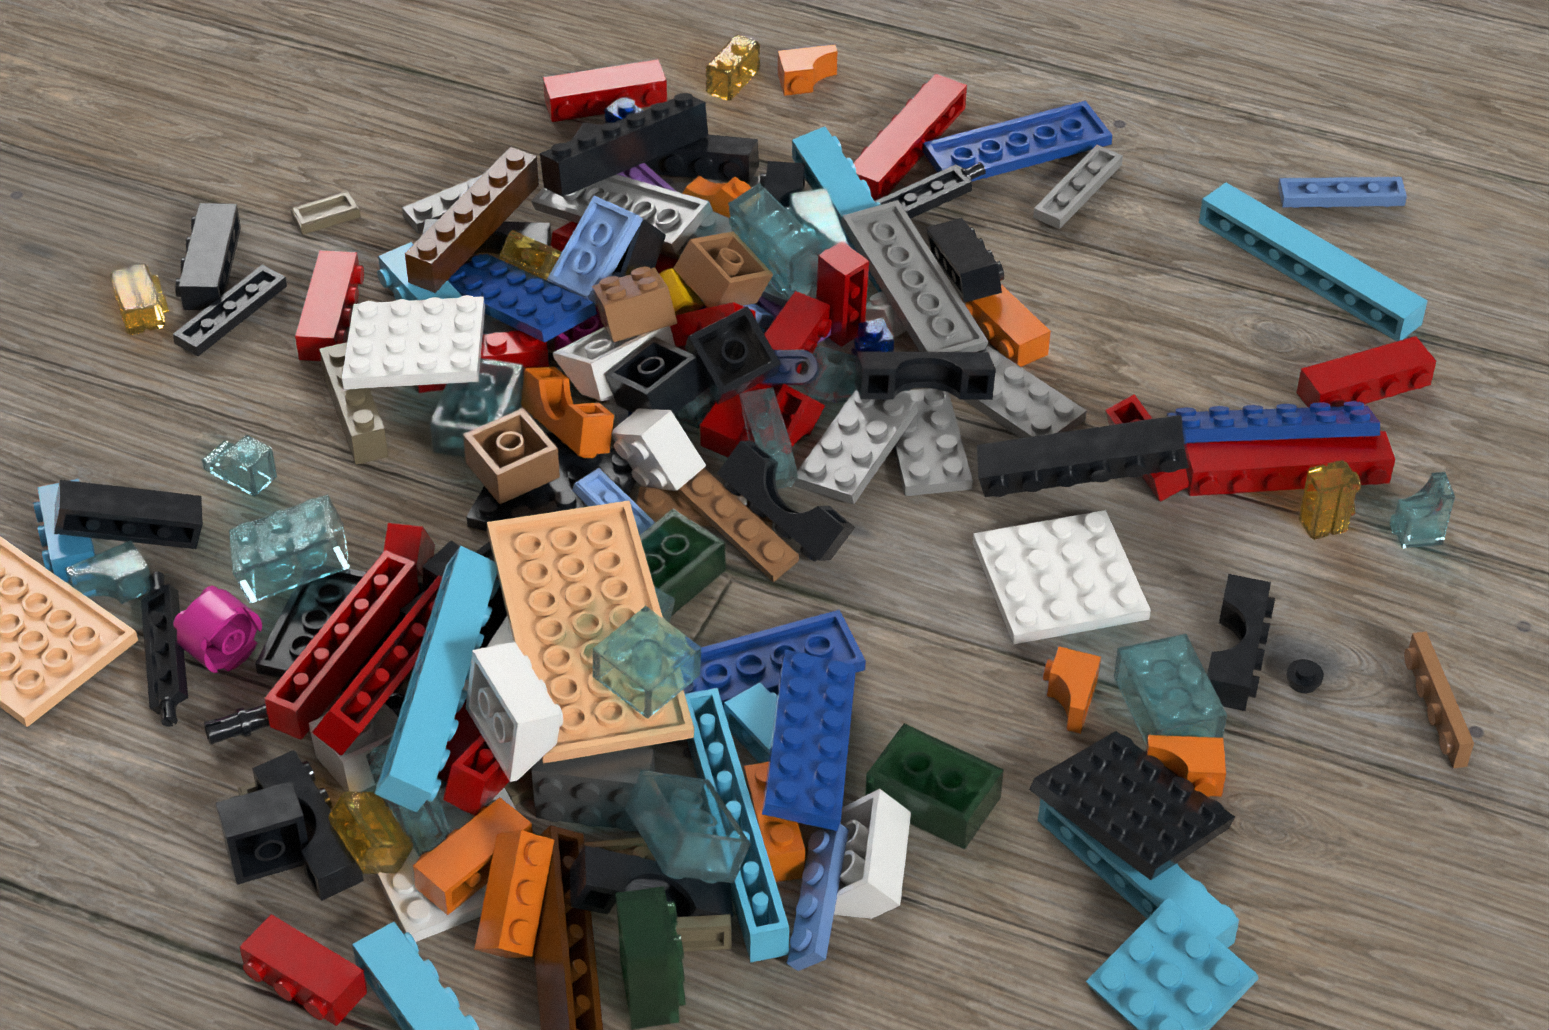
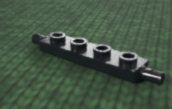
(935, 189)
(162, 652)

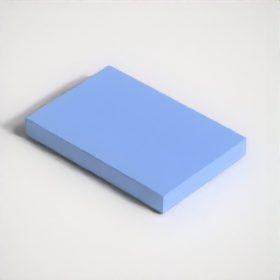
(594, 247)

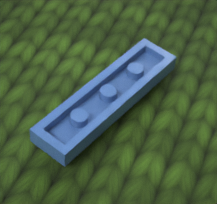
(1342, 192)
(817, 898)

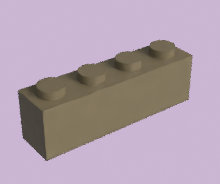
(354, 409)

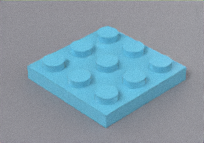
(1172, 974)

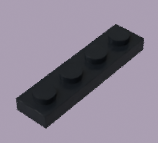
(229, 310)

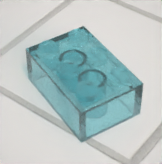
(776, 240)
(475, 404)
(288, 548)
(1168, 689)
(687, 827)

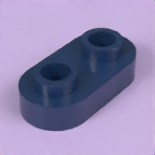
(788, 373)

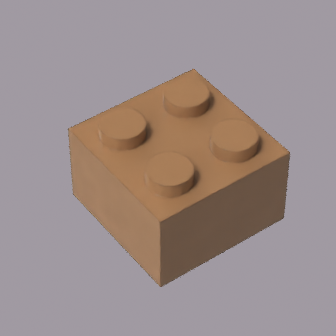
(723, 270)
(634, 303)
(511, 455)

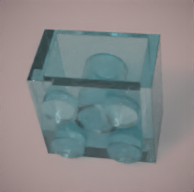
(646, 662)

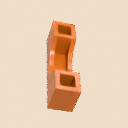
(580, 426)

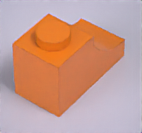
(804, 67)
(717, 193)
(1073, 683)
(1193, 758)

